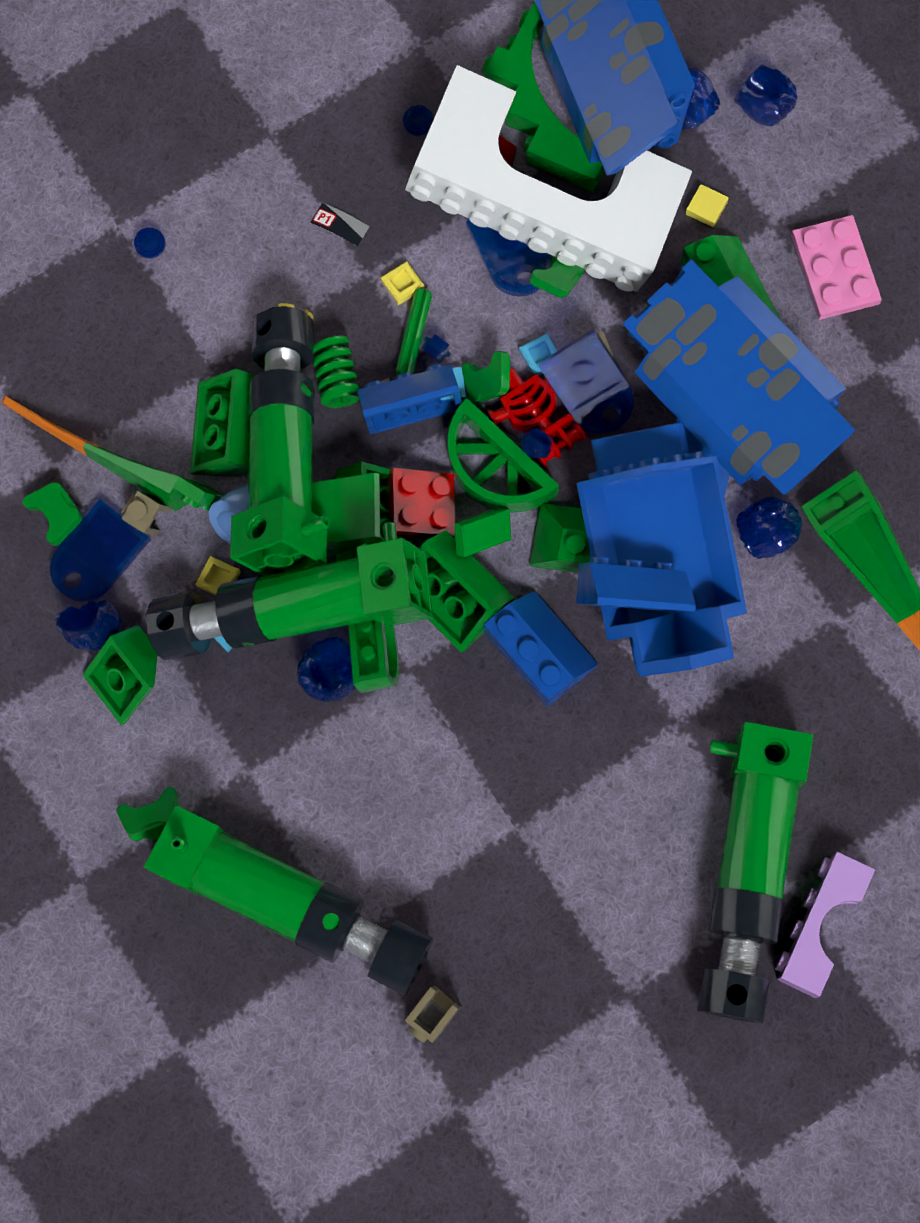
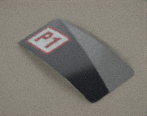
(340, 223)

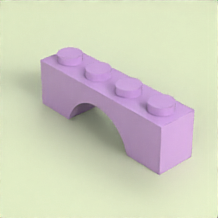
(806, 963)

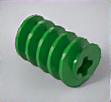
(333, 372)

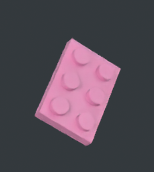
(836, 267)

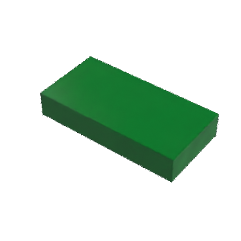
(482, 531)

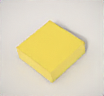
(707, 205)
(402, 282)
(215, 574)

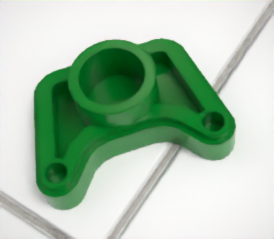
(558, 279)
(490, 381)
(58, 510)
(150, 819)

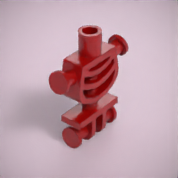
(522, 395)

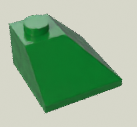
(560, 539)
(123, 672)

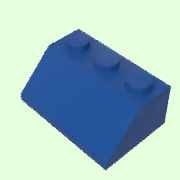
(409, 398)
(634, 586)
(539, 647)

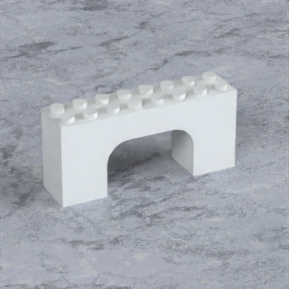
(469, 177)

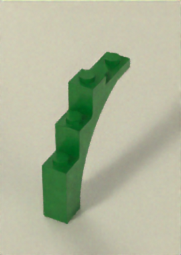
(549, 143)

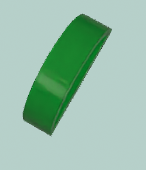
(508, 452)
(373, 656)

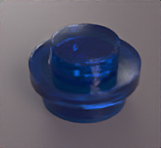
(418, 120)
(149, 243)
(436, 347)
(536, 443)

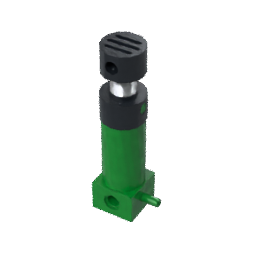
(279, 527)
(381, 585)
(753, 863)
(284, 899)

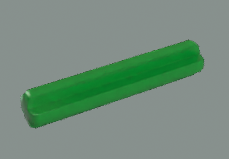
(414, 331)

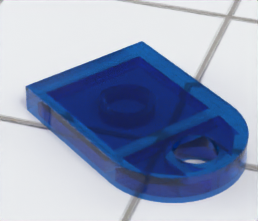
(507, 259)
(589, 381)
(96, 551)

